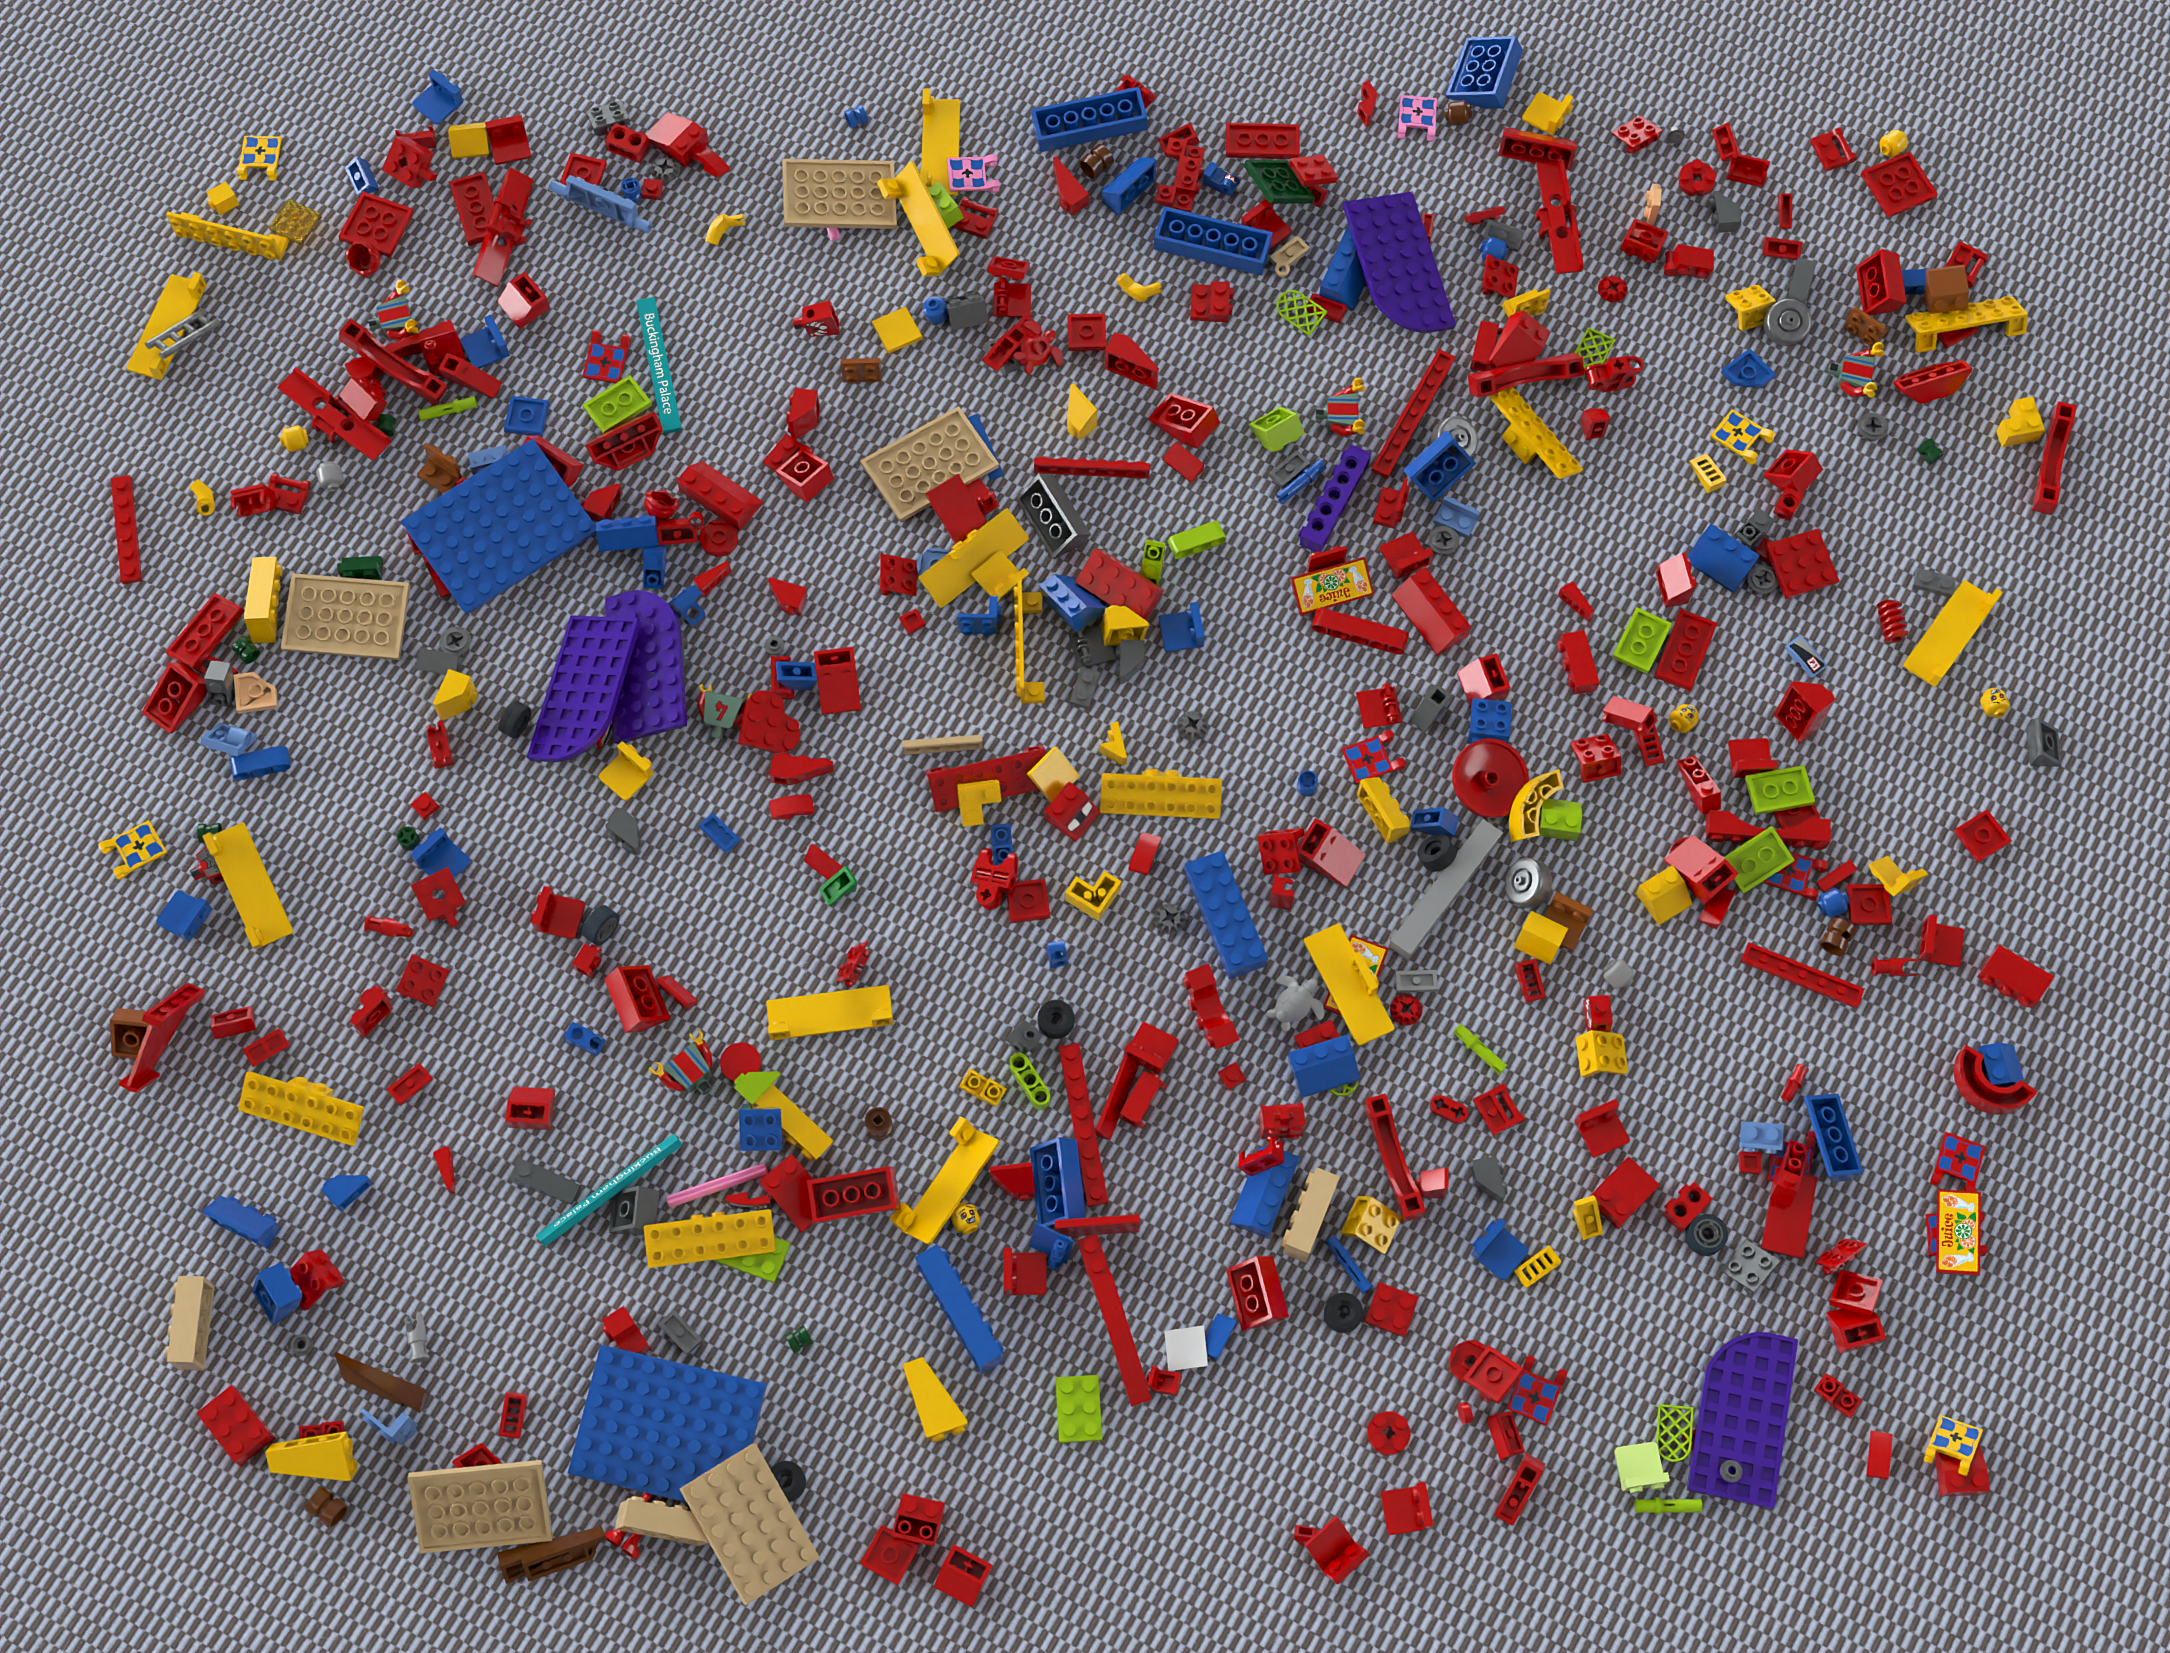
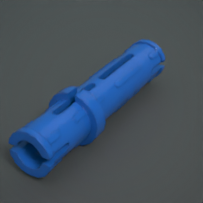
(1308, 475)
(1342, 1256)

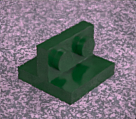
(361, 567)

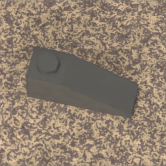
(544, 1181)

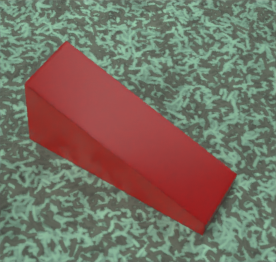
(1785, 210)
(1428, 220)
(1837, 876)

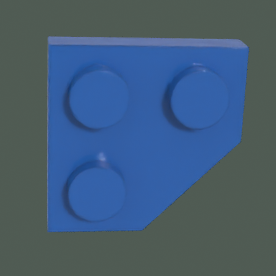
(1748, 371)

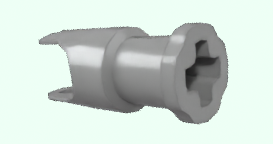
(417, 1339)

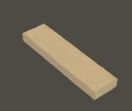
(944, 744)

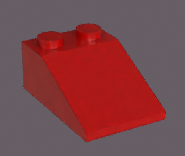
(676, 137)
(1519, 341)
(1130, 361)
(1185, 419)
(175, 696)
(790, 1192)
(1624, 1192)
(1956, 1484)

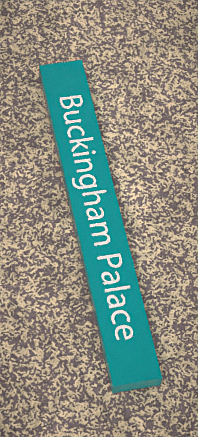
(658, 365)
(609, 1190)

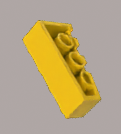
(263, 599)
(795, 1124)

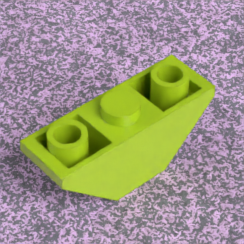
(1153, 560)

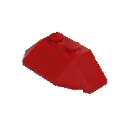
(1933, 381)
(626, 443)

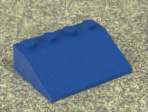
(1485, 71)

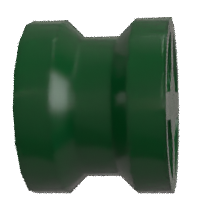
(386, 424)
(405, 834)

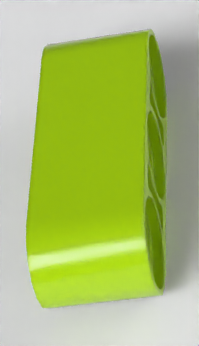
(1196, 540)
(1030, 1091)

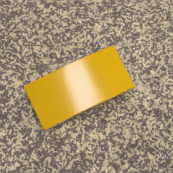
(982, 1088)

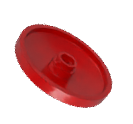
(1489, 777)

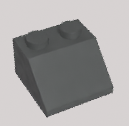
(633, 1210)

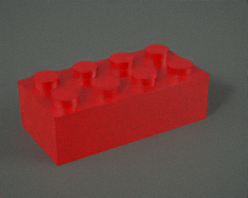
(1119, 584)
(853, 1194)

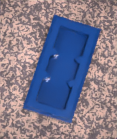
(719, 833)

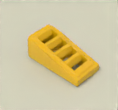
(1705, 480)
(1540, 1255)

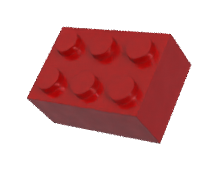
(236, 1425)

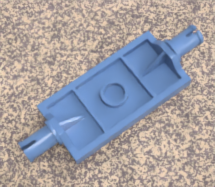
(601, 201)

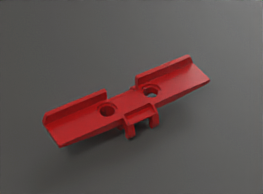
(512, 204)
(1562, 239)
(308, 394)

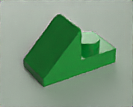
(838, 886)

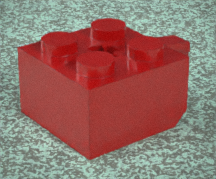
(409, 162)
(433, 906)
(1282, 1121)

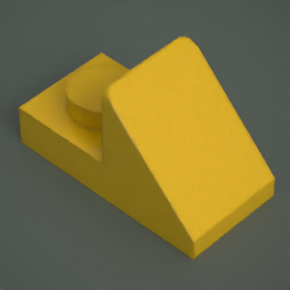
(1115, 747)
(1587, 1217)

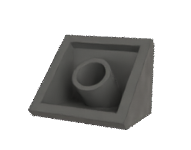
(2043, 744)

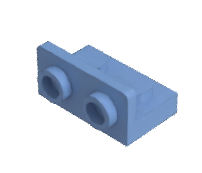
(481, 459)
(1457, 516)
(1762, 1136)

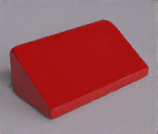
(1726, 141)
(1782, 248)
(1183, 462)
(821, 862)
(1716, 908)
(676, 992)
(233, 1022)
(1505, 1435)

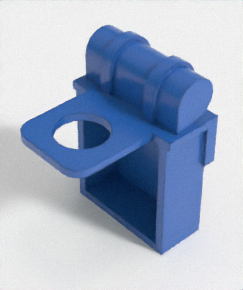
(685, 601)

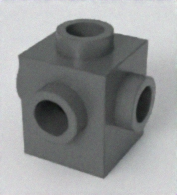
(1024, 1038)

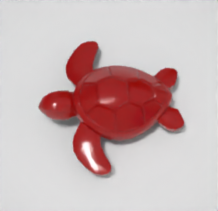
(1036, 348)

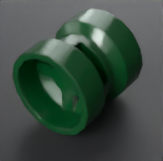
(1929, 451)
(244, 648)
(203, 829)
(803, 1337)

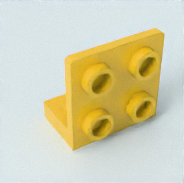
(1532, 302)
(1751, 305)
(999, 575)
(1893, 878)
(1371, 1223)

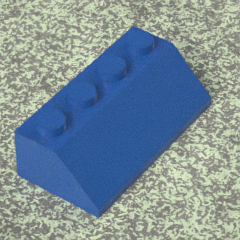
(1345, 274)
(1834, 1137)
(1057, 1181)
(1264, 1196)

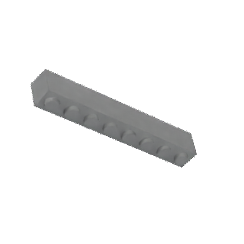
(1445, 889)

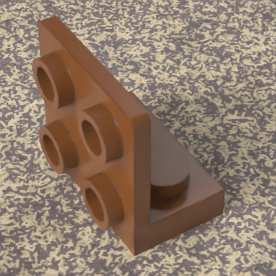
(1865, 327)
(861, 370)
(439, 470)
(1570, 915)

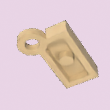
(1289, 255)

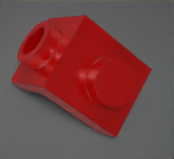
(1164, 1381)

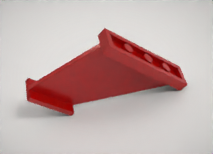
(163, 1023)

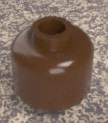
(1458, 113)

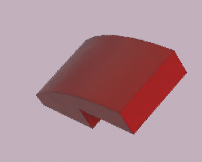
(712, 162)
(786, 807)
(1144, 853)
(1837, 1396)
(323, 1429)
(1879, 1455)

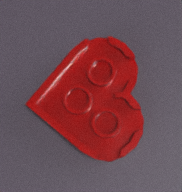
(767, 725)

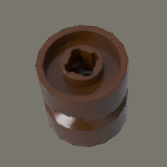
(1096, 161)
(1837, 937)
(878, 1123)
(326, 1508)

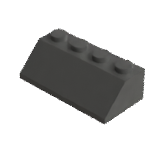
(1052, 515)

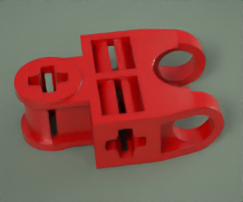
(1613, 374)
(994, 879)

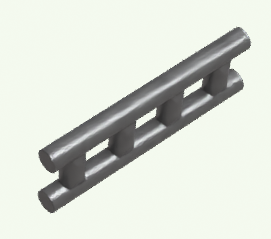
(182, 342)

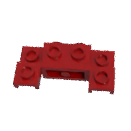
(1186, 180)

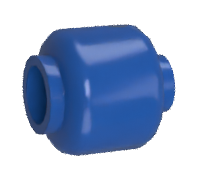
(1494, 247)
(935, 310)
(1833, 903)

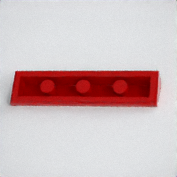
(1117, 1098)

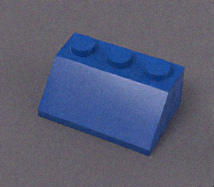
(1129, 184)
(1438, 469)
(627, 533)
(1722, 558)
(1071, 601)
(1324, 1066)
(242, 1220)

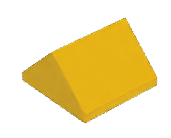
(469, 140)
(1540, 937)

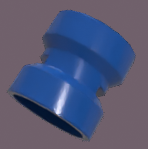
(856, 116)
(631, 189)
(1307, 778)

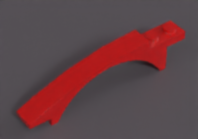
(1115, 1319)

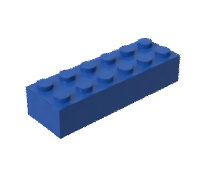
(1089, 119)
(1213, 240)
(1225, 914)
(959, 1309)

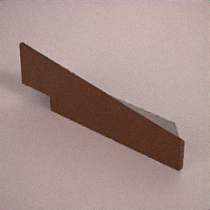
(381, 1383)
(549, 1556)

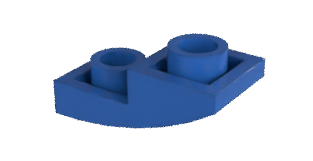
(1001, 842)

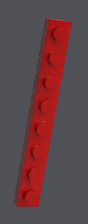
(1413, 414)
(1083, 1125)

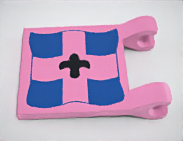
(1417, 113)
(970, 174)

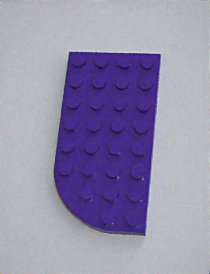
(1399, 262)
(654, 683)
(583, 686)
(1744, 1418)

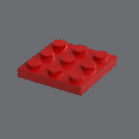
(1899, 184)
(377, 222)
(1802, 563)

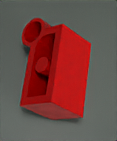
(679, 530)

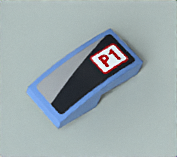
(1806, 655)

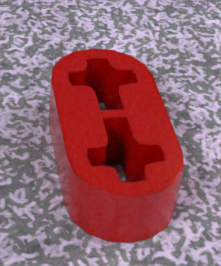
(1446, 1113)

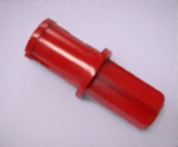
(1794, 1083)

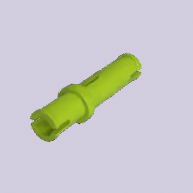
(448, 408)
(1473, 1042)
(1667, 1505)

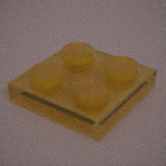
(295, 222)

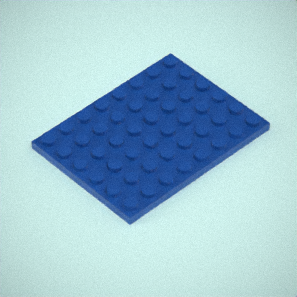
(499, 526)
(661, 1422)

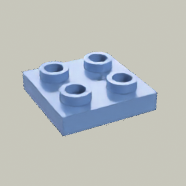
(228, 739)

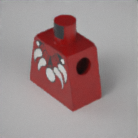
(818, 320)
(1598, 1012)

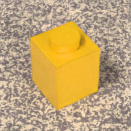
(222, 198)

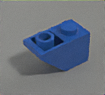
(654, 566)

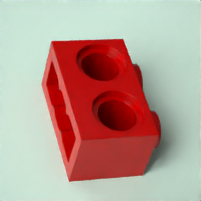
(626, 146)
(1689, 1208)

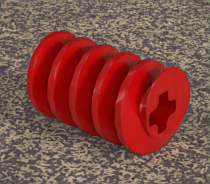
(1891, 621)

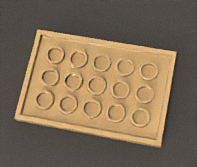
(837, 194)
(926, 459)
(345, 616)
(480, 1506)
(749, 1523)

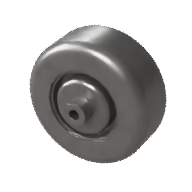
(1787, 322)
(1460, 430)
(1528, 882)

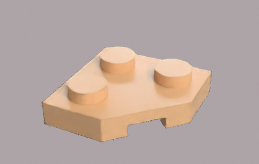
(1653, 201)
(254, 693)

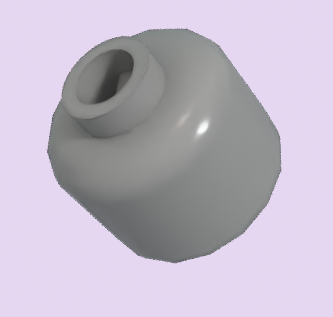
(330, 476)
(1618, 974)

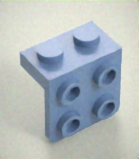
(399, 1431)

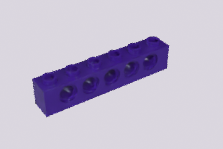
(1353, 457)

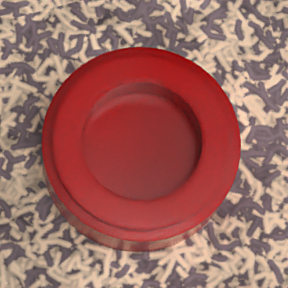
(1465, 1413)

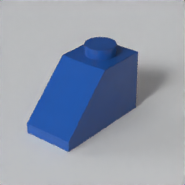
(796, 674)
(1434, 821)
(345, 1189)

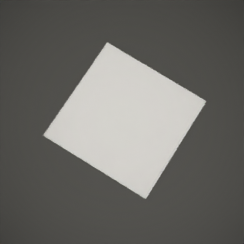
(1186, 1348)

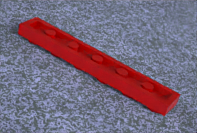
(1086, 467)
(126, 529)
(1802, 975)

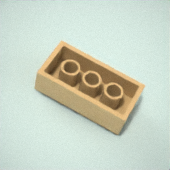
(1312, 1210)
(190, 1323)
(659, 1521)

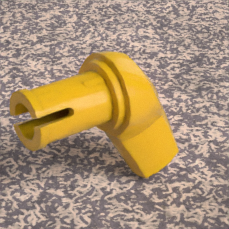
(721, 225)
(1137, 291)
(205, 501)

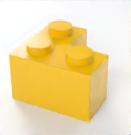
(2023, 425)
(972, 796)
(1093, 899)

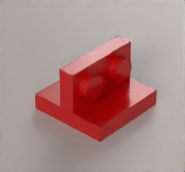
(1493, 1375)

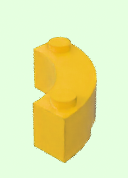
(1526, 806)

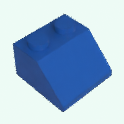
(2000, 1064)
(276, 1292)

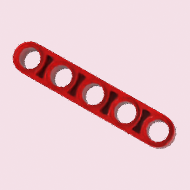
(1360, 631)

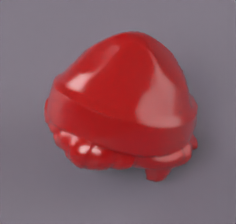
(363, 258)
(660, 504)

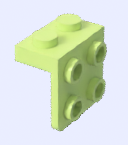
(1640, 1467)

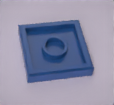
(526, 416)

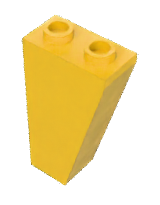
(934, 1404)
(316, 1457)

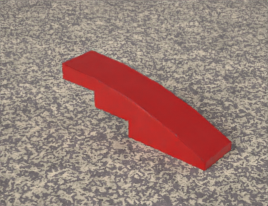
(1007, 345)

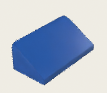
(361, 176)
(1218, 1335)

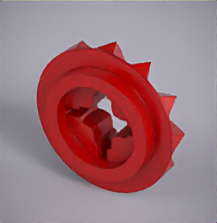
(1612, 295)
(1406, 1018)

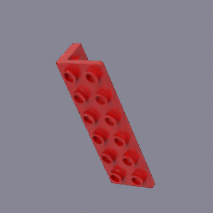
(1008, 770)

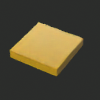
(897, 330)
(1053, 773)

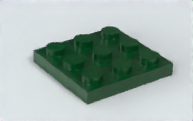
(1278, 182)

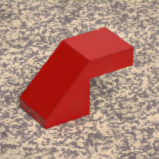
(1367, 107)

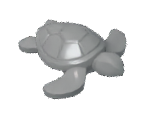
(1295, 1002)

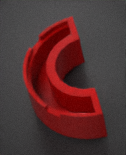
(1208, 1007)
(1981, 1092)

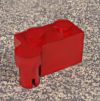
(1689, 261)

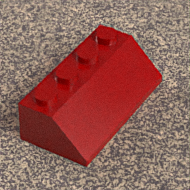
(1536, 147)
(718, 494)
(1431, 611)
(1804, 708)

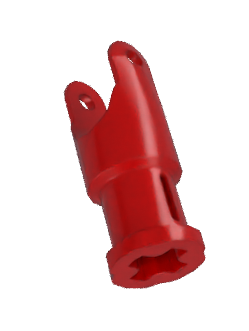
(387, 926)
(1892, 966)

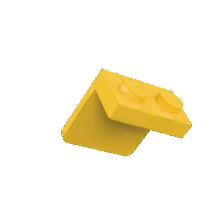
(1547, 112)
(626, 772)
(1601, 1053)

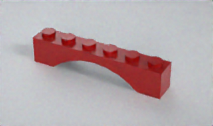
(407, 346)
(1551, 368)
(415, 379)
(2048, 481)
(1727, 827)
(1396, 1168)

